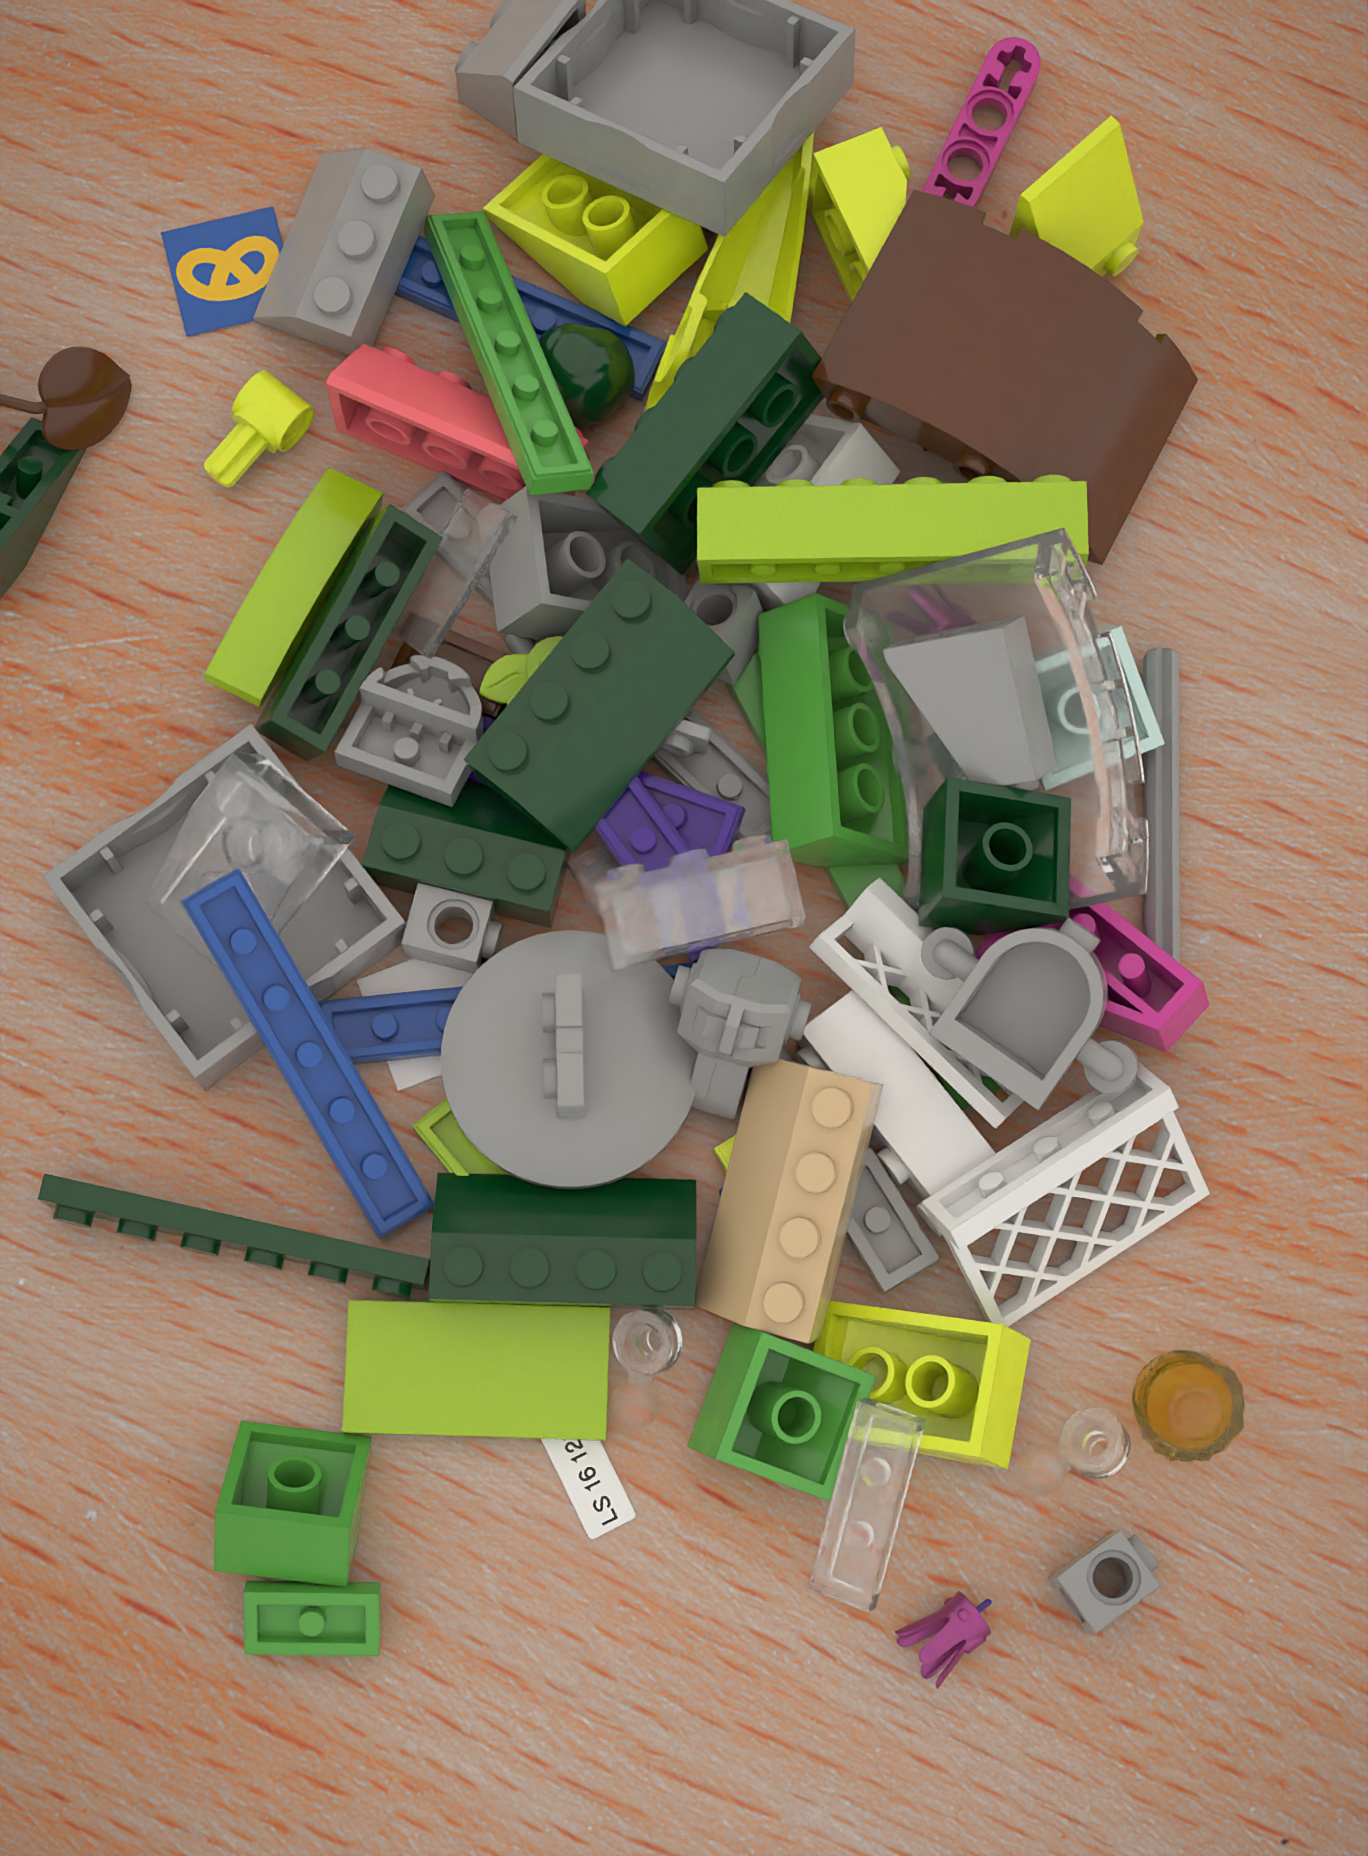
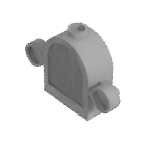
(1029, 1009)

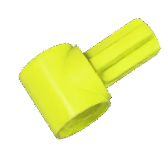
(267, 419)

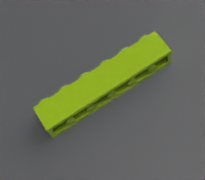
(872, 528)

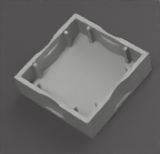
(686, 98)
(105, 886)

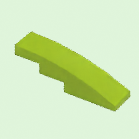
(292, 587)

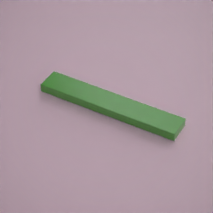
(508, 354)

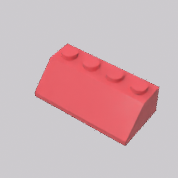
(425, 419)

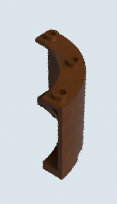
(1006, 361)

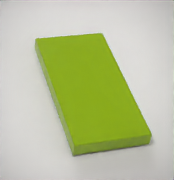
(476, 1370)

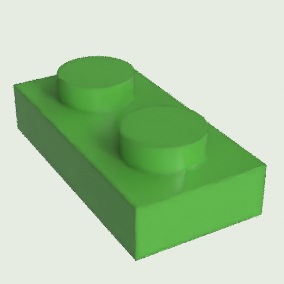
(312, 1618)

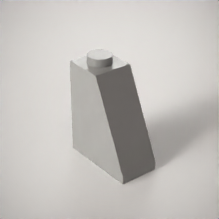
(980, 699)

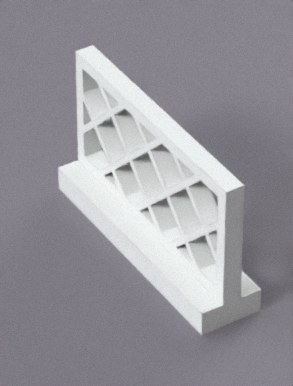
(1052, 1162)

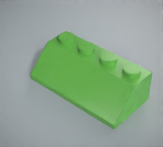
(827, 742)

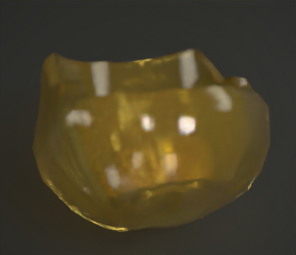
(1188, 1405)

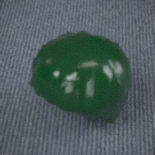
(590, 371)

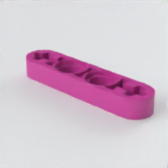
(980, 144)

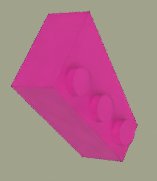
(1148, 990)

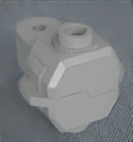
(736, 1018)

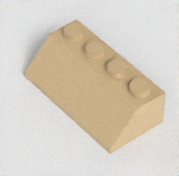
(788, 1198)

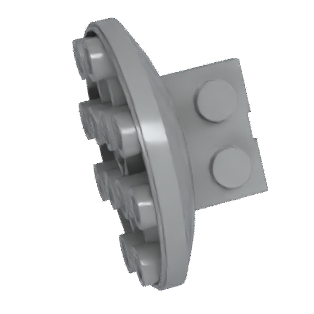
(567, 1062)

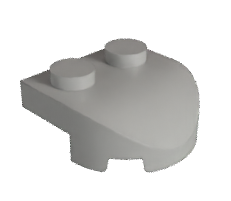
(415, 728)

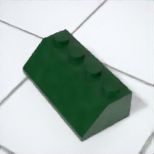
(715, 423)
(600, 706)
(564, 1247)

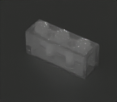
(699, 901)

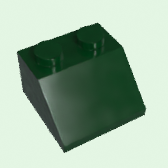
(994, 858)

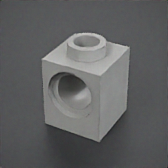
(733, 615)
(435, 906)
(1078, 1591)

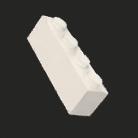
(917, 1121)

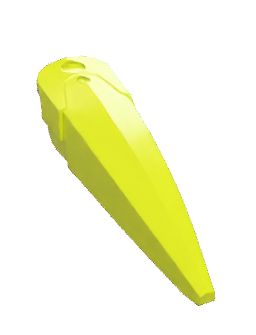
(753, 258)

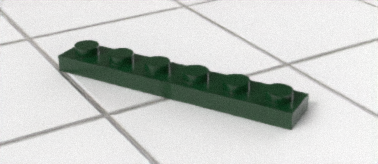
(208, 1230)

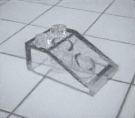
(252, 822)

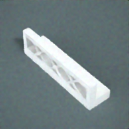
(891, 945)

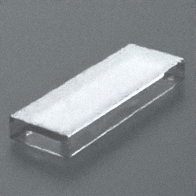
(866, 1504)

